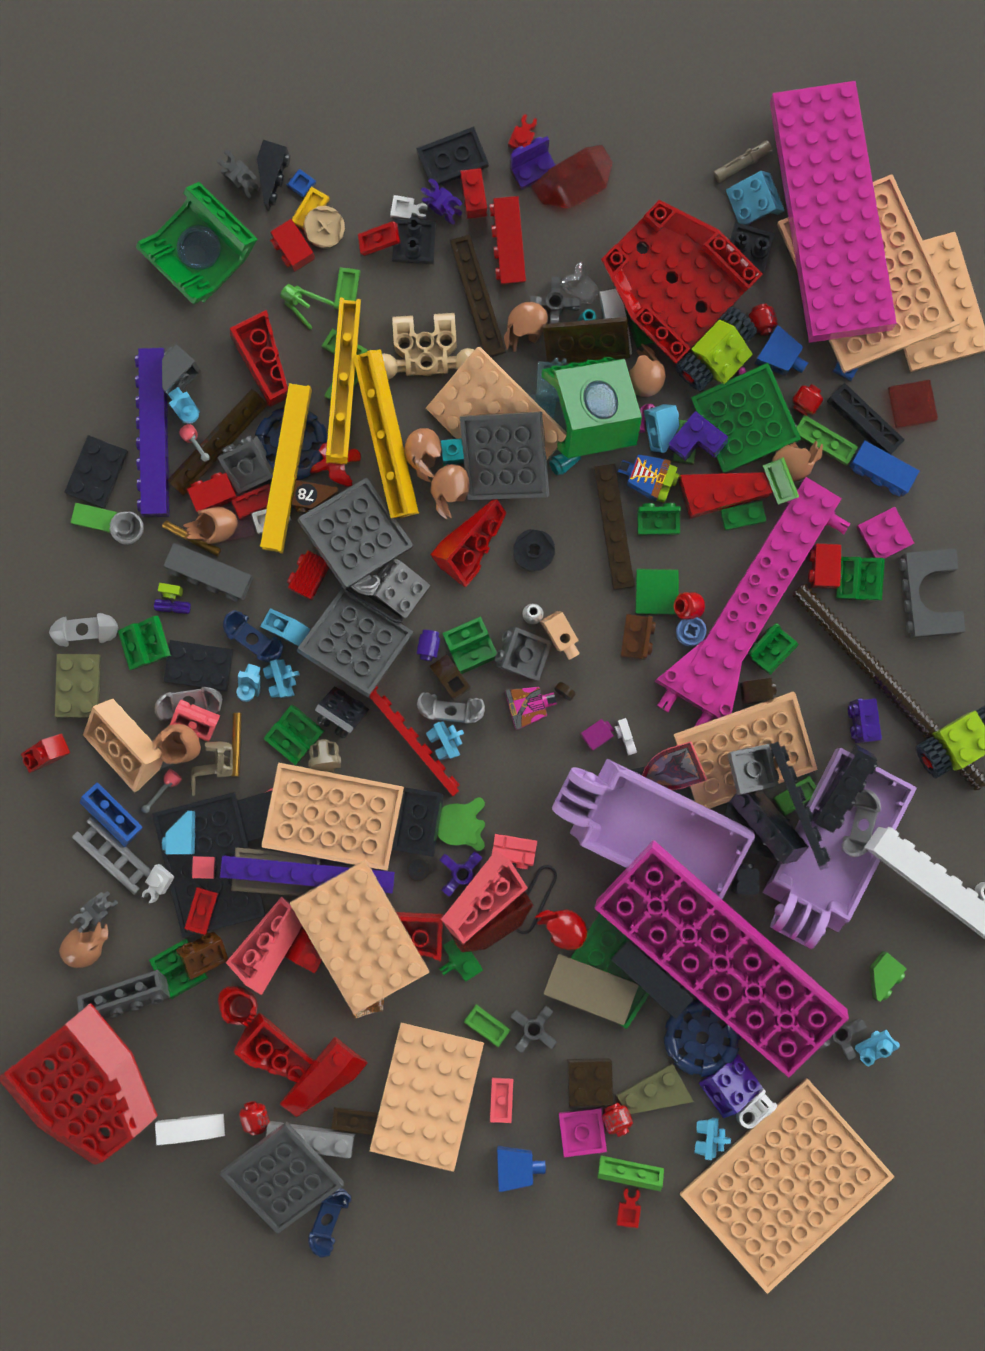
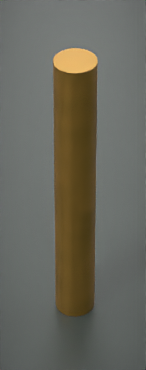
(182, 533)
(236, 740)

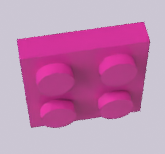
(885, 534)
(582, 1132)

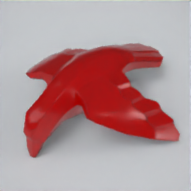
(336, 471)

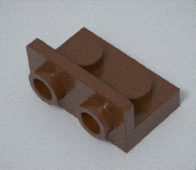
(637, 636)
(202, 954)

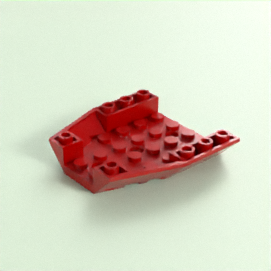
(706, 271)
(98, 1068)

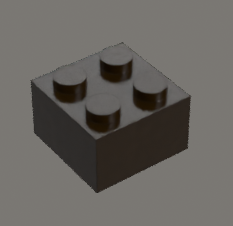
(590, 1082)

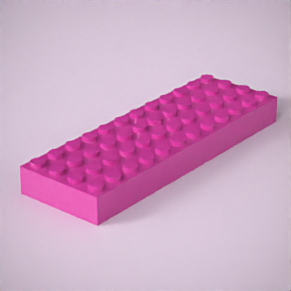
(832, 211)
(721, 959)

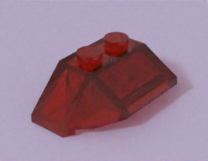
(575, 178)
(500, 926)

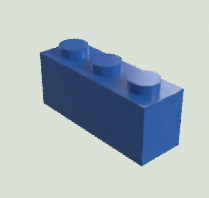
(883, 469)
(110, 814)

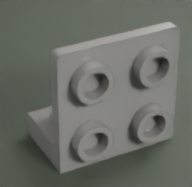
(400, 587)

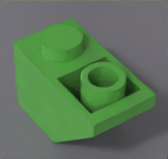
(884, 974)

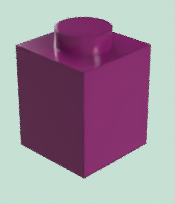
(597, 734)

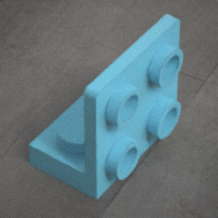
(754, 198)

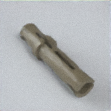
(748, 158)

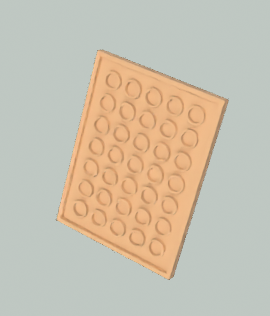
(916, 289)
(787, 1185)

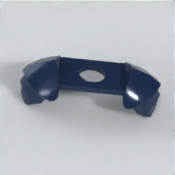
(237, 628)
(320, 1237)

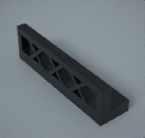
(862, 423)

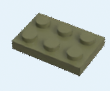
(77, 685)

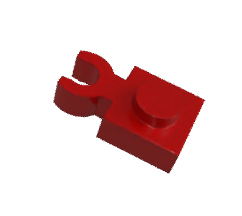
(522, 135)
(628, 1211)

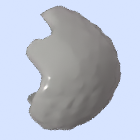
(126, 527)

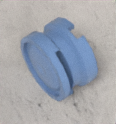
(691, 631)

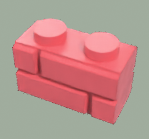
(198, 719)
(516, 850)

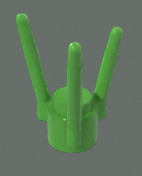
(292, 295)

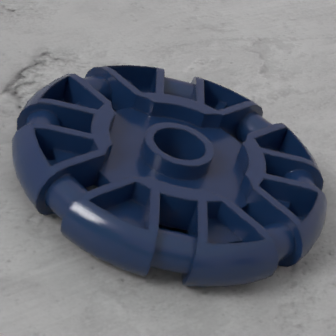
(318, 436)
(700, 1050)

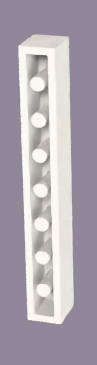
(928, 877)

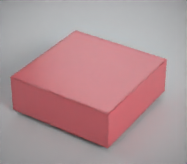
(203, 867)

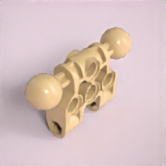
(416, 354)

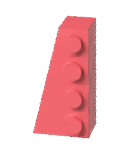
(484, 897)
(266, 946)

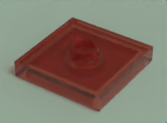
(913, 403)

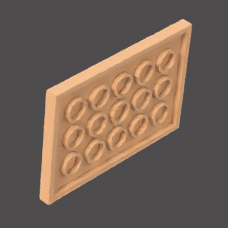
(969, 335)
(486, 388)
(755, 726)
(332, 816)
(359, 937)
(427, 1097)

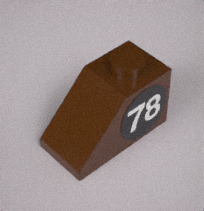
(310, 495)

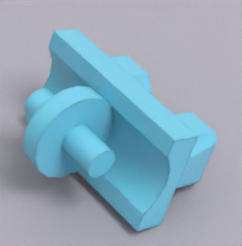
(184, 406)
(283, 677)
(248, 683)
(441, 732)
(877, 1046)
(709, 1147)

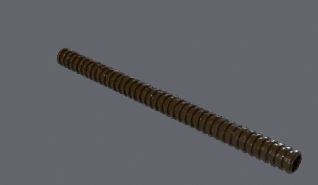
(878, 674)

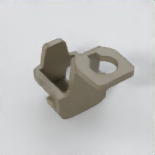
(324, 760)
(222, 767)

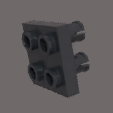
(416, 241)
(753, 243)
(341, 710)

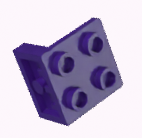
(531, 162)
(865, 720)
(731, 1087)

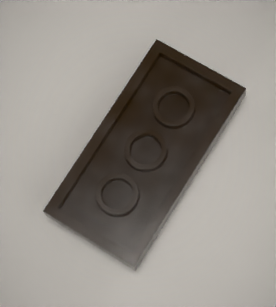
(587, 340)

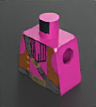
(528, 705)

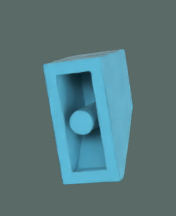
(662, 426)
(285, 627)
(181, 836)

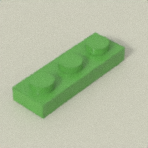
(833, 444)
(630, 1173)

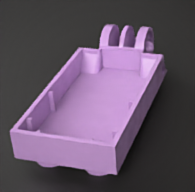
(625, 812)
(829, 897)

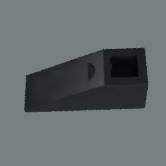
(271, 163)

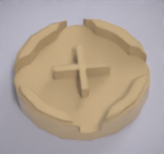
(323, 227)

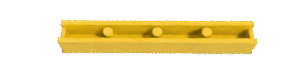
(343, 381)
(385, 434)
(286, 468)

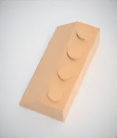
(122, 744)

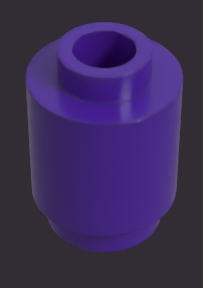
(428, 645)

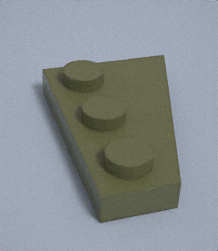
(656, 1092)

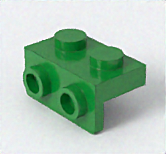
(658, 520)
(772, 649)

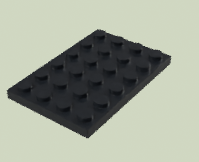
(217, 834)

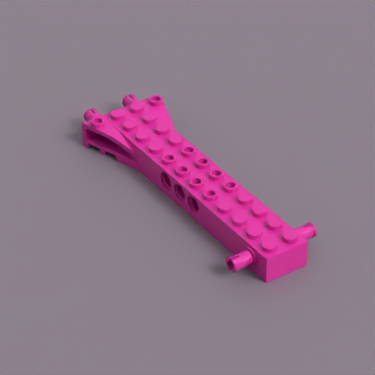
(712, 669)

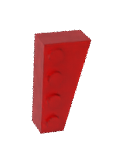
(715, 492)

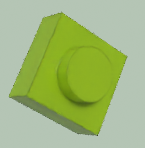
(170, 591)

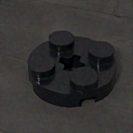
(522, 549)

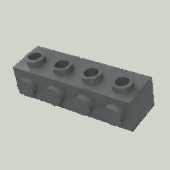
(208, 572)
(127, 995)

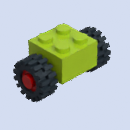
(718, 351)
(954, 744)

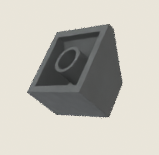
(177, 369)

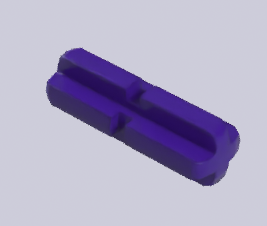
(168, 606)

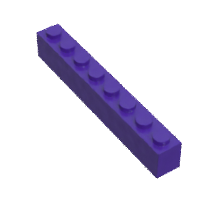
(153, 434)
(290, 872)

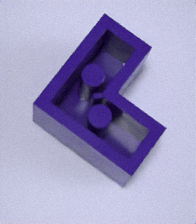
(698, 432)

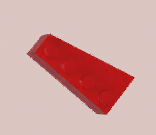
(508, 240)
(259, 351)
(425, 932)

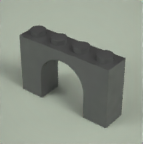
(922, 620)

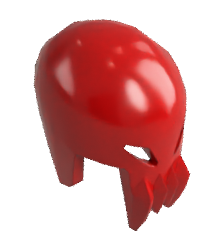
(566, 928)
(237, 1005)

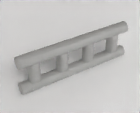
(111, 842)

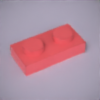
(501, 1100)

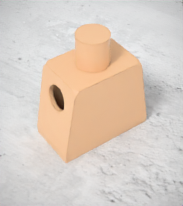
(555, 626)

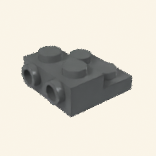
(246, 463)
(523, 653)
(753, 769)

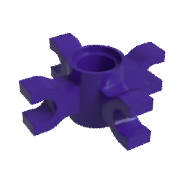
(441, 201)
(472, 861)

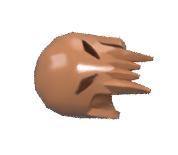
(525, 320)
(647, 374)
(422, 450)
(799, 460)
(449, 485)
(214, 525)
(177, 744)
(83, 949)

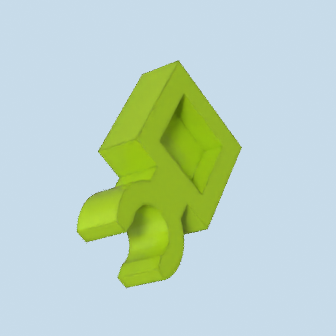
(670, 479)

